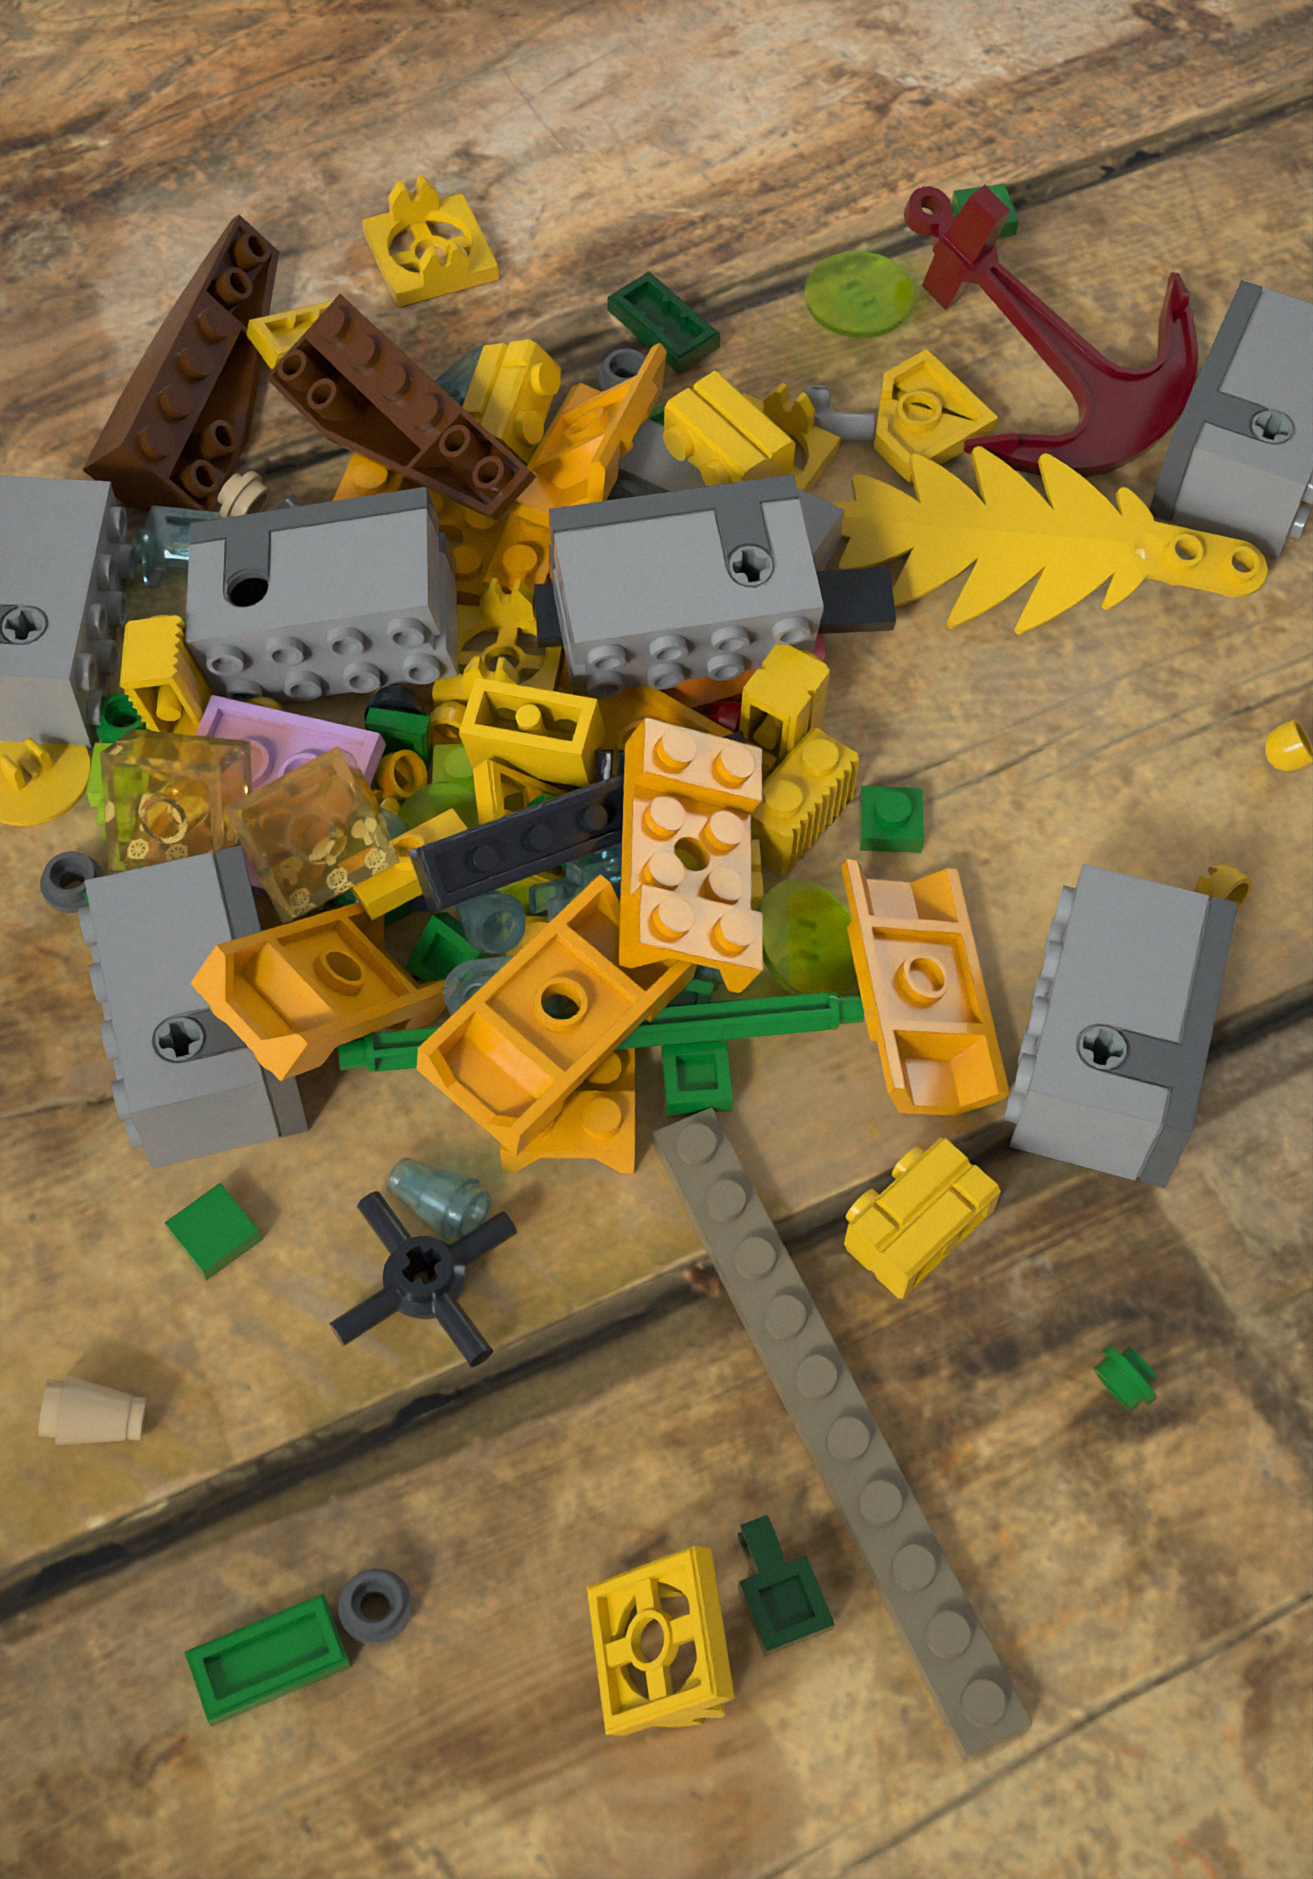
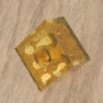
(169, 796)
(314, 833)

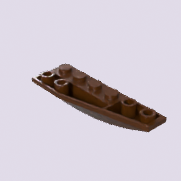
(194, 387)
(391, 412)

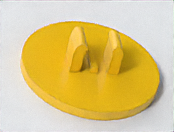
(40, 780)

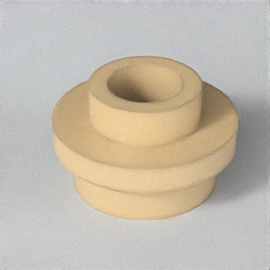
(243, 495)

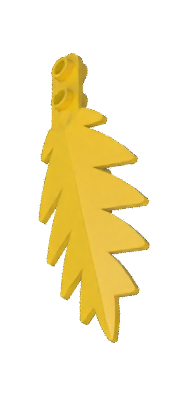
(1018, 535)

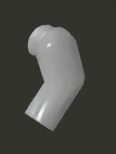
(847, 425)

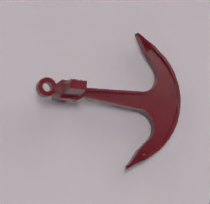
(1118, 406)

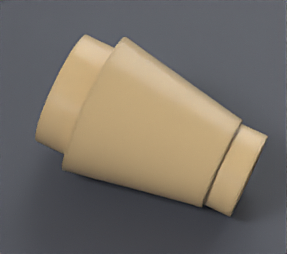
(89, 1413)

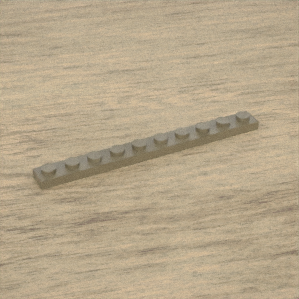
(842, 1438)

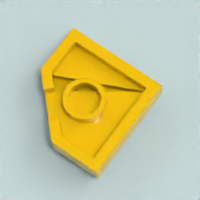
(927, 414)

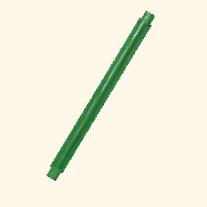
(671, 1026)

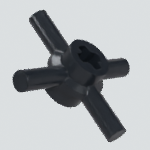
(420, 1300)

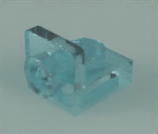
(166, 540)

